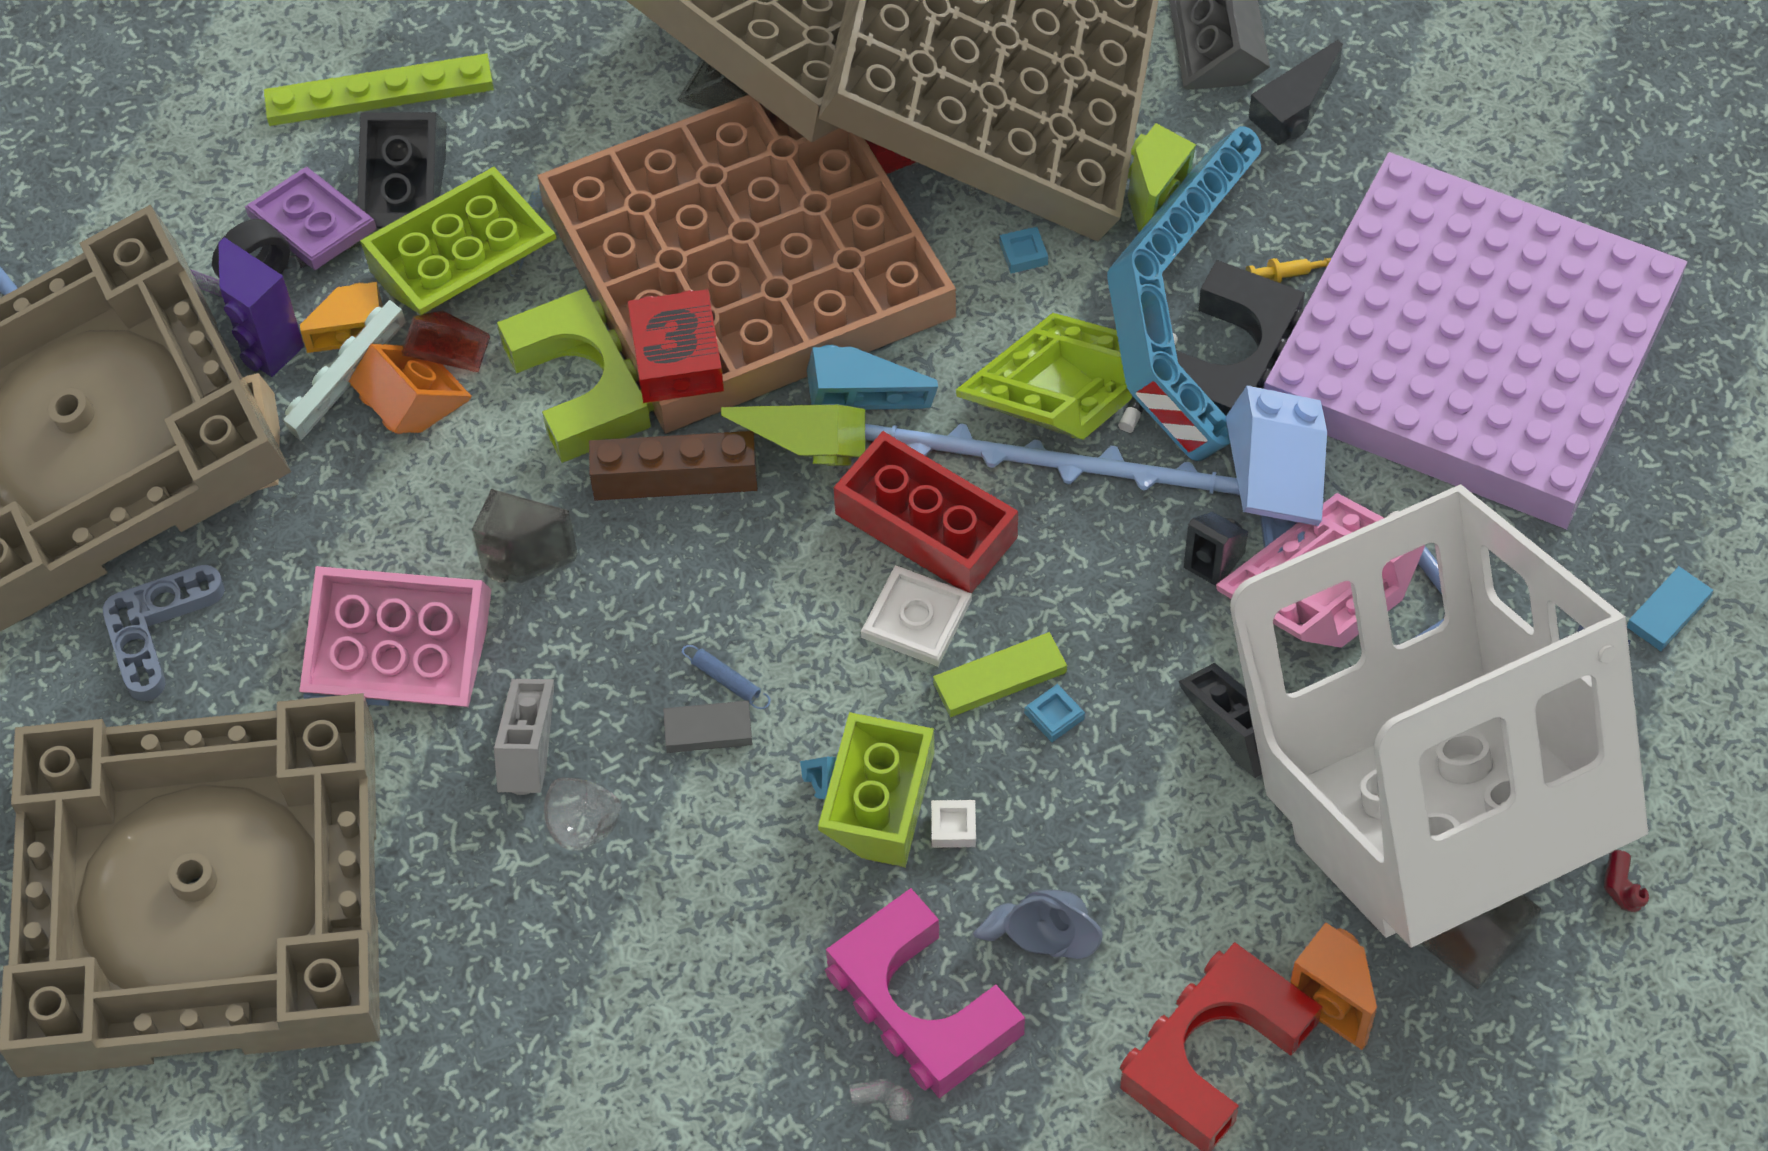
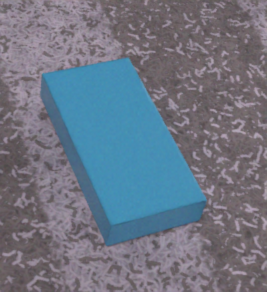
(1669, 608)

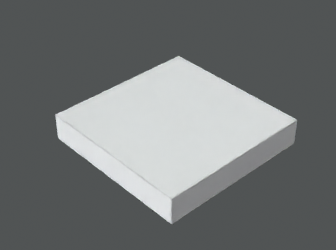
(916, 615)

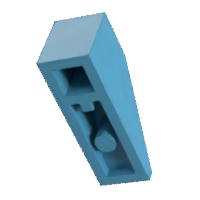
(865, 381)

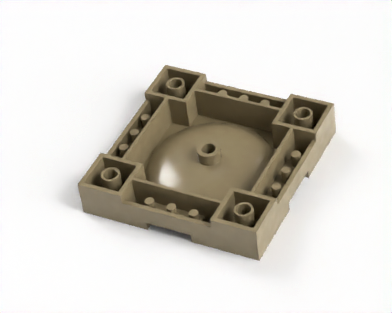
(115, 414)
(255, 955)

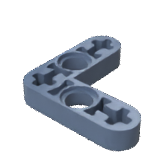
(143, 614)

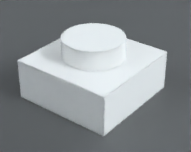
(953, 823)

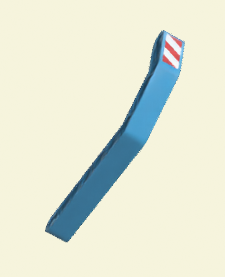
(1142, 305)

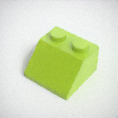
(1158, 168)

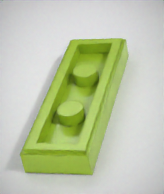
(1000, 674)

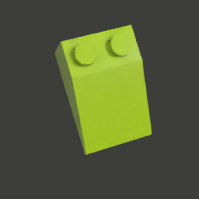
(819, 431)

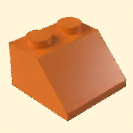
(406, 390)
(1338, 978)

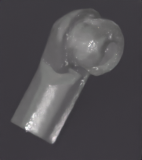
(884, 1092)

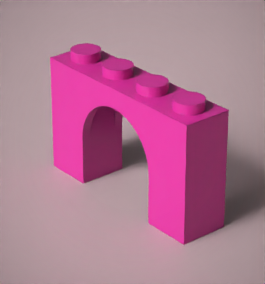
(938, 1050)

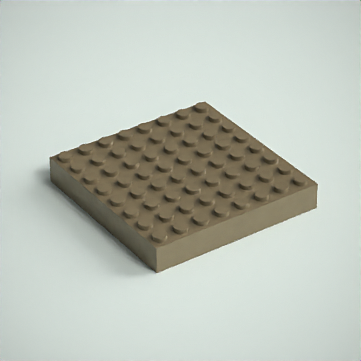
(1001, 95)

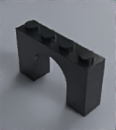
(1261, 309)

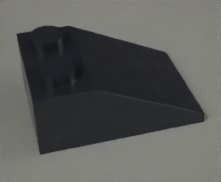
(399, 163)

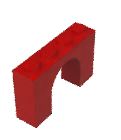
(1233, 989)

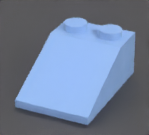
(1279, 454)

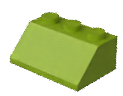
(878, 787)

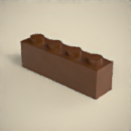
(673, 465)

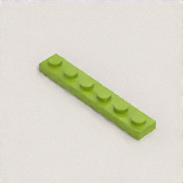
(378, 89)

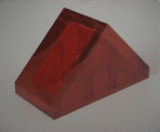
(446, 341)

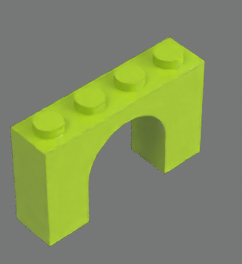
(577, 328)

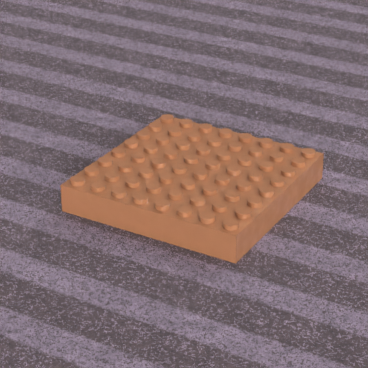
(780, 229)

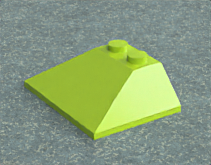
(1056, 377)

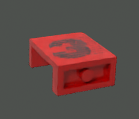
(675, 346)

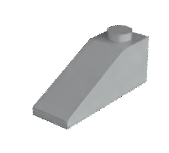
(524, 736)

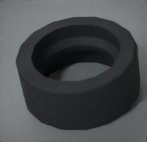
(256, 234)

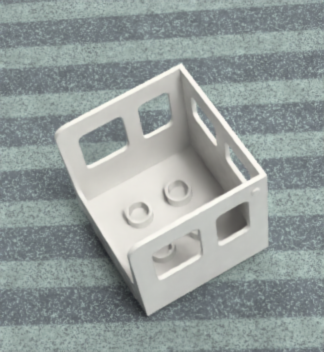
(1462, 756)

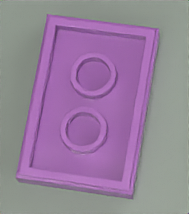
(312, 217)

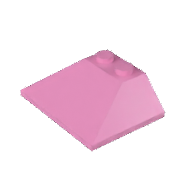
(1330, 614)

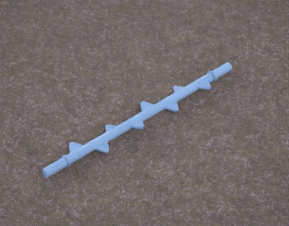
(1069, 465)

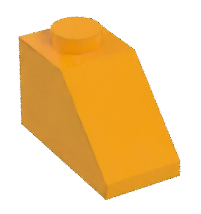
(340, 316)

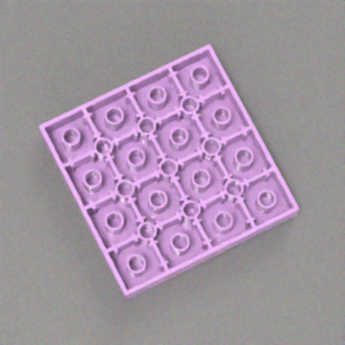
(1478, 337)

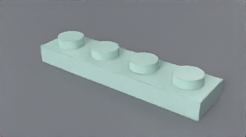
(333, 380)

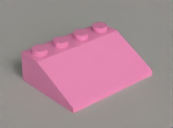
(394, 636)

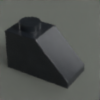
(1214, 546)

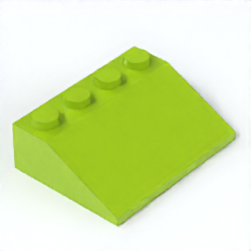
(455, 241)

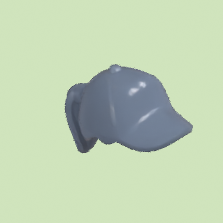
(1045, 924)

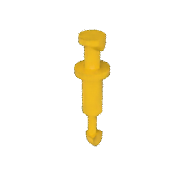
(1276, 271)

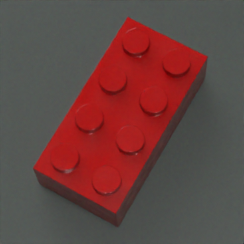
(926, 512)

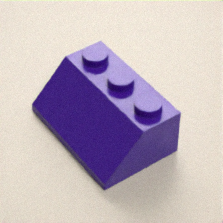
(258, 310)

